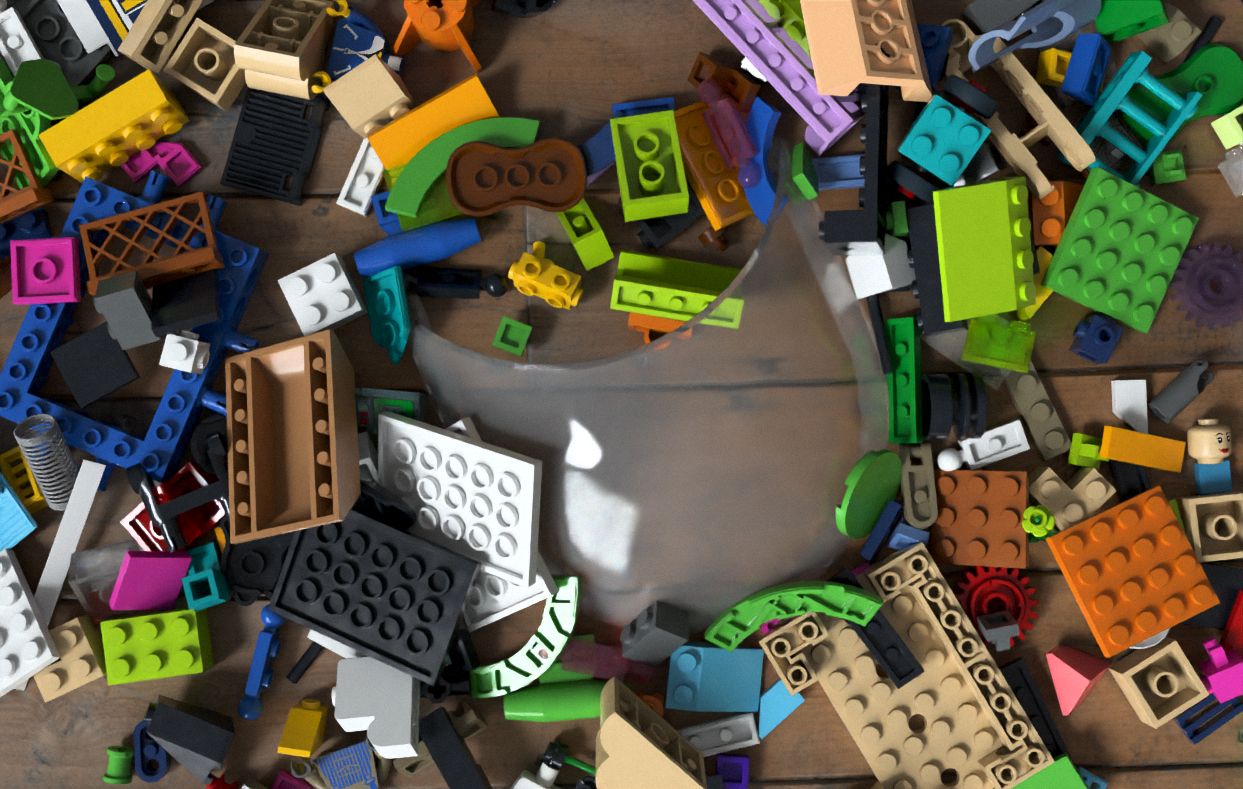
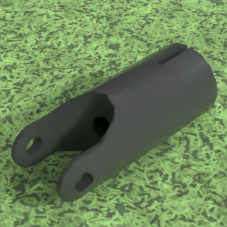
(1181, 391)

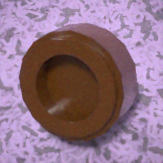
(715, 237)

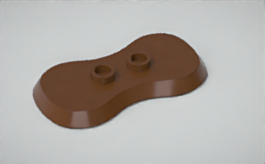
(491, 177)

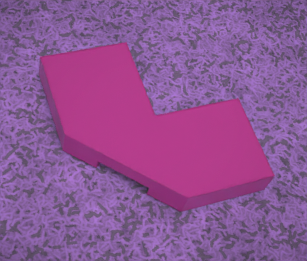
(171, 156)

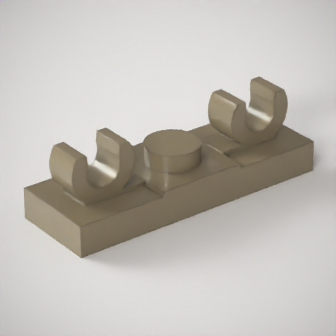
(466, 725)

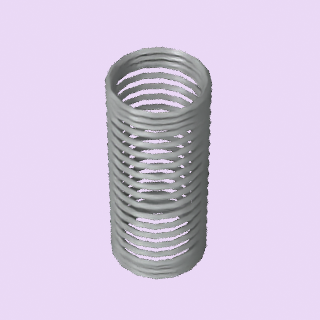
(32, 442)

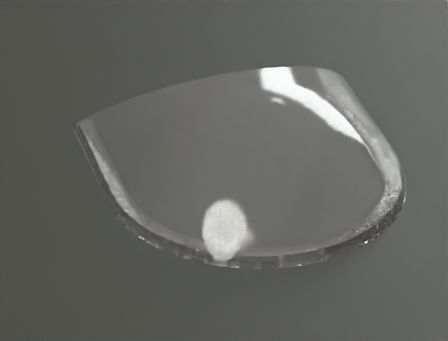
(703, 452)

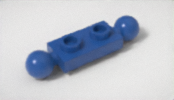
(260, 675)

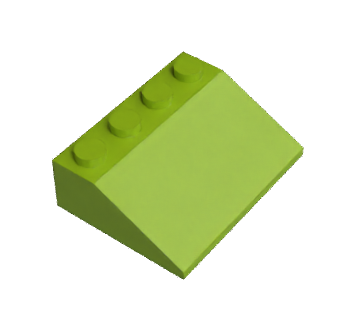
(984, 248)

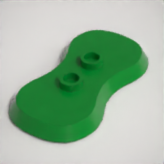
(1211, 71)

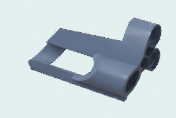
(1048, 22)

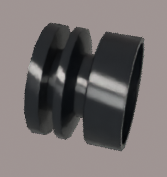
(954, 406)

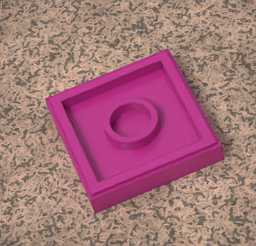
(45, 271)
(149, 580)

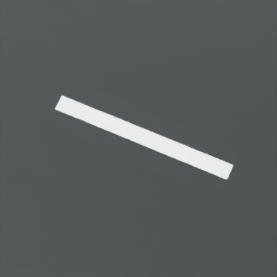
(67, 540)

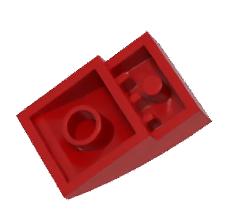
(194, 522)

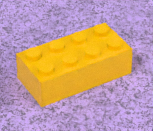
(114, 127)

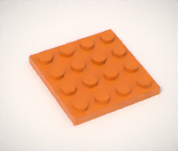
(1132, 571)

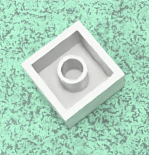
(323, 295)

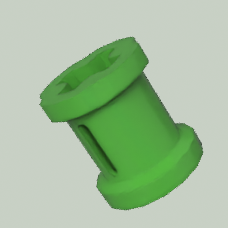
(119, 765)

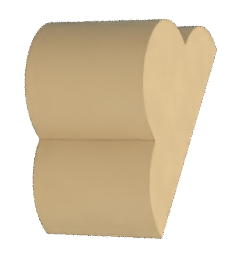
(285, 46)
(641, 748)

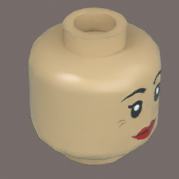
(1209, 441)

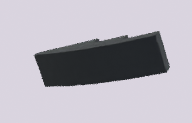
(451, 752)

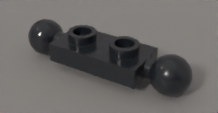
(455, 283)

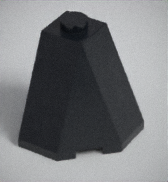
(190, 735)

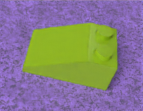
(649, 166)

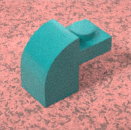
(205, 582)

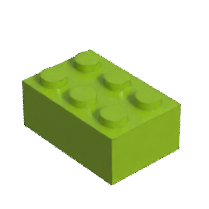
(156, 645)

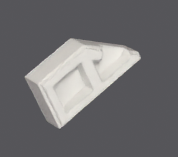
(1130, 403)

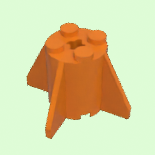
(440, 26)

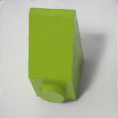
(586, 235)

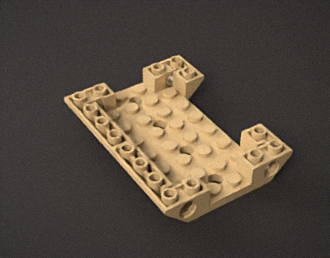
(964, 699)

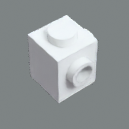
(185, 352)

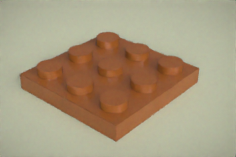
(981, 518)

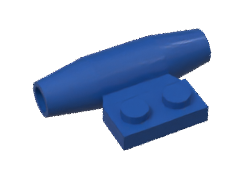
(414, 246)

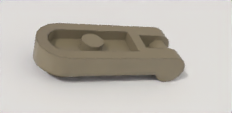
(918, 485)

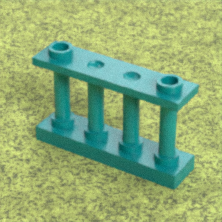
(1115, 98)

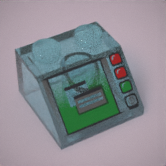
(375, 401)

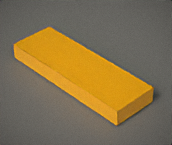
(1142, 449)

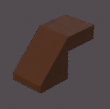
(734, 82)

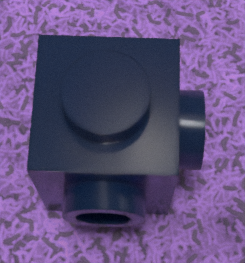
(1096, 338)

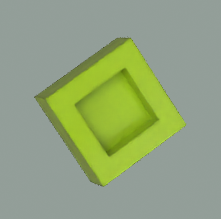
(1085, 451)

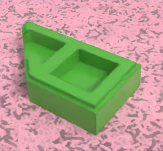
(804, 172)

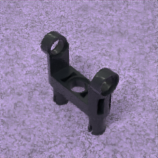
(166, 513)

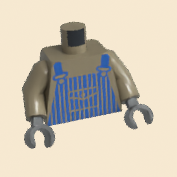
(345, 767)

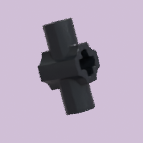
(454, 685)

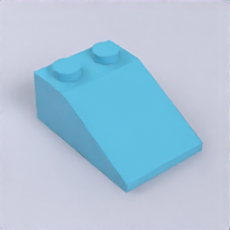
(713, 679)

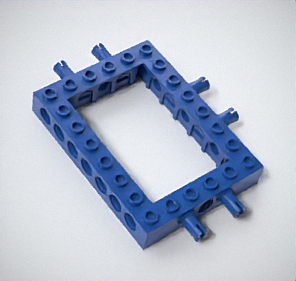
(185, 393)

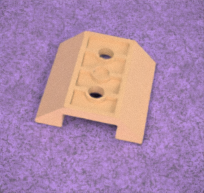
(848, 41)

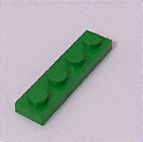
(905, 382)

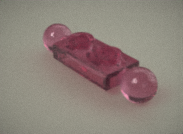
(729, 133)
(600, 661)

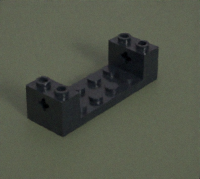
(864, 230)

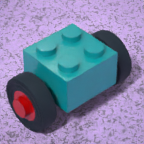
(943, 138)

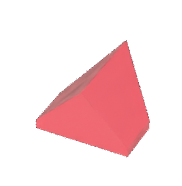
(1074, 675)

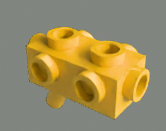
(543, 279)

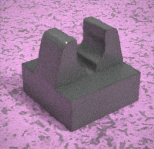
(998, 628)

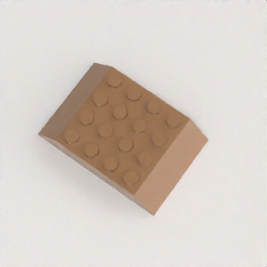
(291, 437)

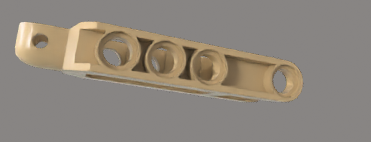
(1037, 103)

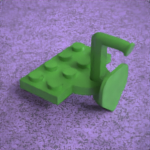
(36, 98)

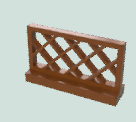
(23, 199)
(163, 269)

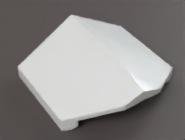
(881, 272)

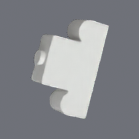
(380, 701)

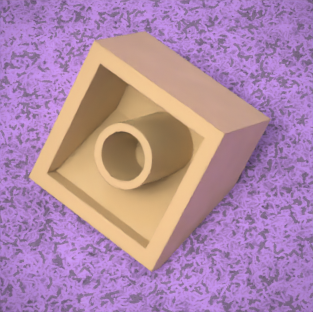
(370, 96)

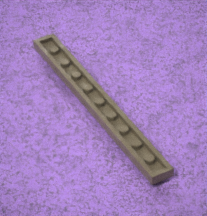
(1028, 394)

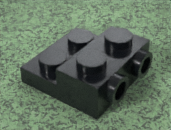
(662, 230)

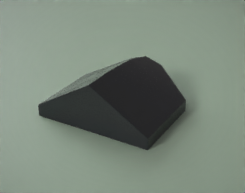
(386, 505)

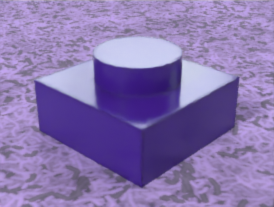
(733, 769)

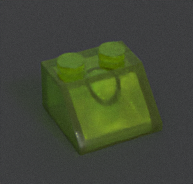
(999, 343)

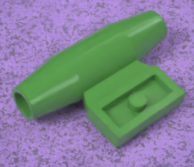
(558, 697)

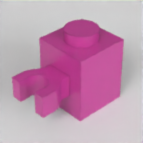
(1222, 671)

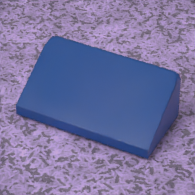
(1087, 68)

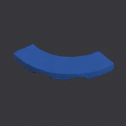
(761, 128)

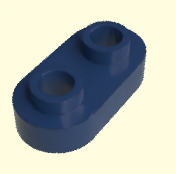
(144, 751)

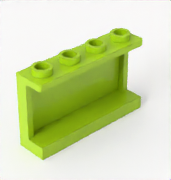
(667, 285)

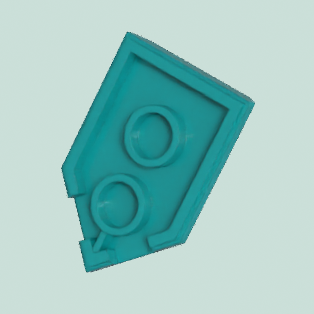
(388, 310)

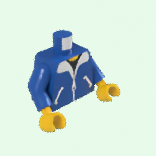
(354, 42)

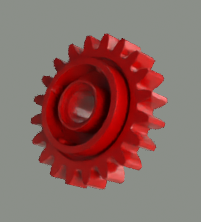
(998, 583)

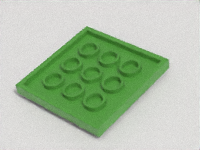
(1119, 250)

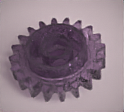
(1195, 290)

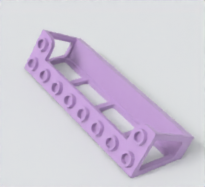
(784, 67)

